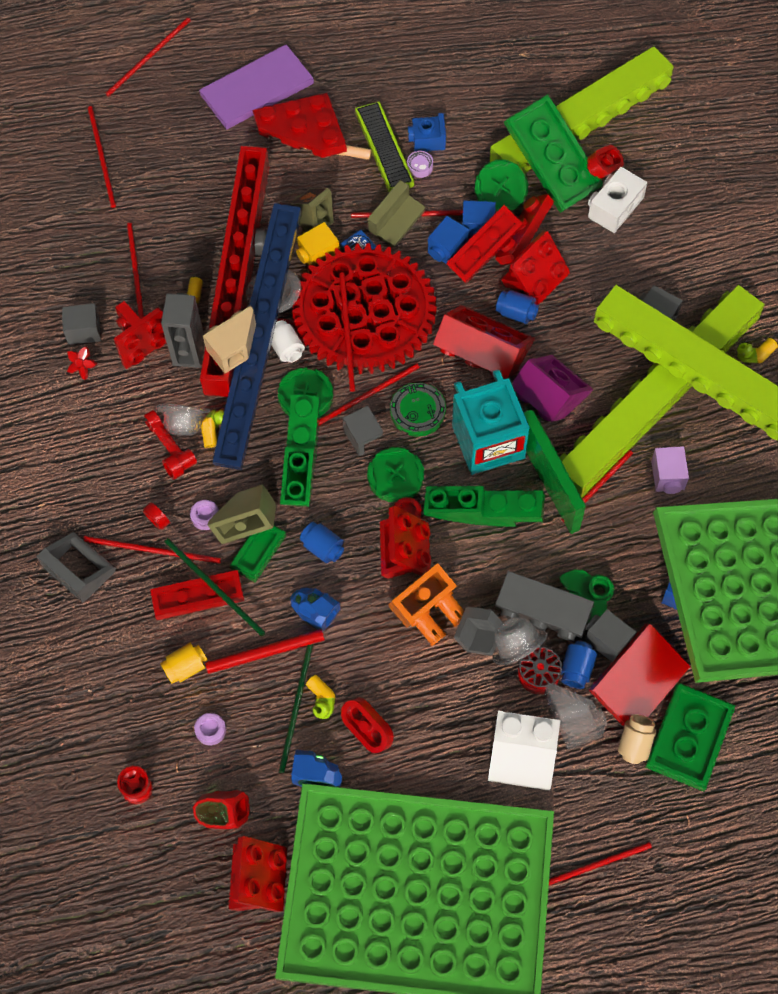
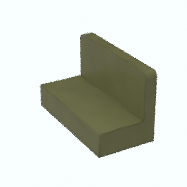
(395, 215)

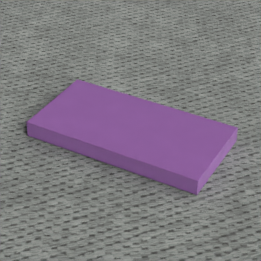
(256, 86)

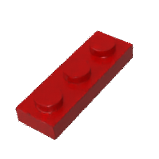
(532, 216)
(485, 244)
(195, 595)

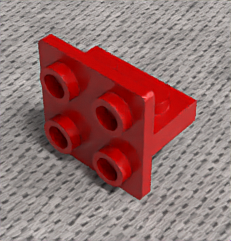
(537, 268)
(138, 334)
(404, 544)
(257, 875)

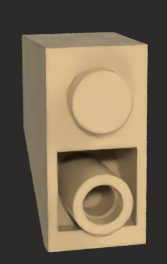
(232, 340)

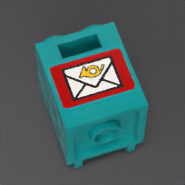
(489, 424)

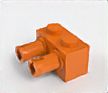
(428, 591)

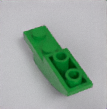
(300, 451)
(484, 507)

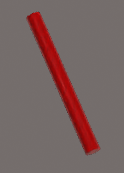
(264, 651)

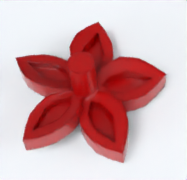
(81, 362)

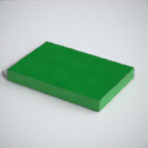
(690, 737)

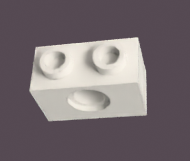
(612, 212)

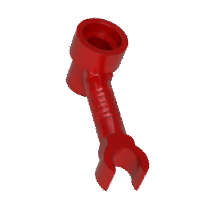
(178, 460)

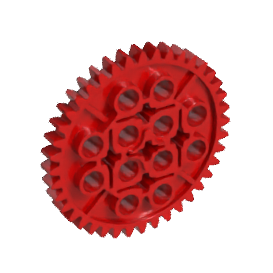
(388, 271)

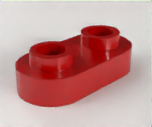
(605, 161)
(368, 726)

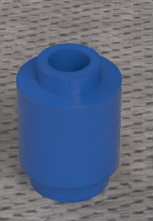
(517, 306)
(322, 542)
(578, 665)

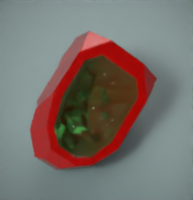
(222, 809)

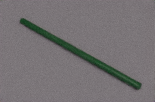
(223, 595)
(295, 709)

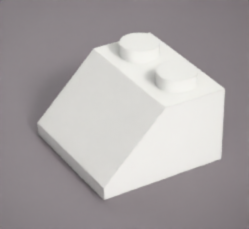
(524, 750)

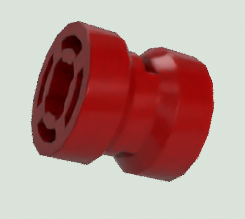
(132, 779)

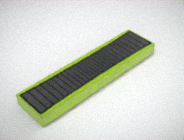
(383, 145)

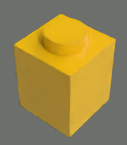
(316, 243)

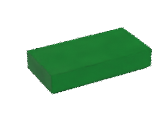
(257, 553)

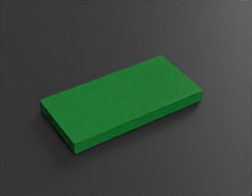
(553, 153)
(554, 475)

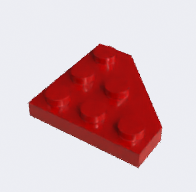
(304, 124)

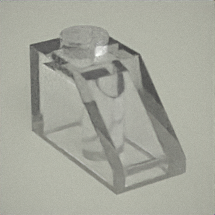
(577, 715)

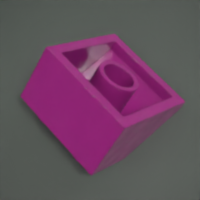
(550, 387)

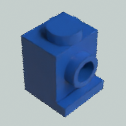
(428, 133)

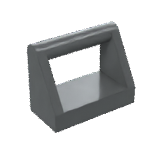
(79, 588)

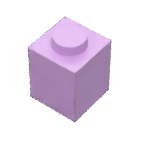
(670, 469)

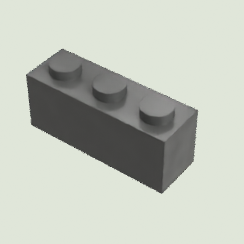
(183, 330)
(544, 606)

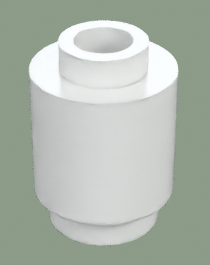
(286, 342)

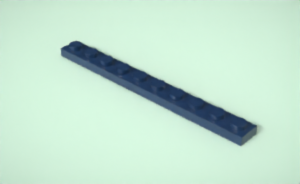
(265, 302)

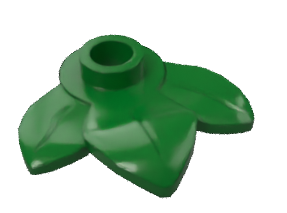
(582, 584)

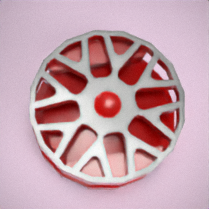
(539, 670)

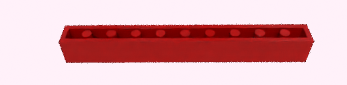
(237, 255)

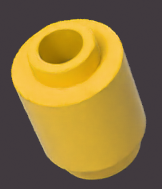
(184, 663)

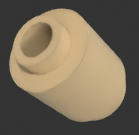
(637, 739)

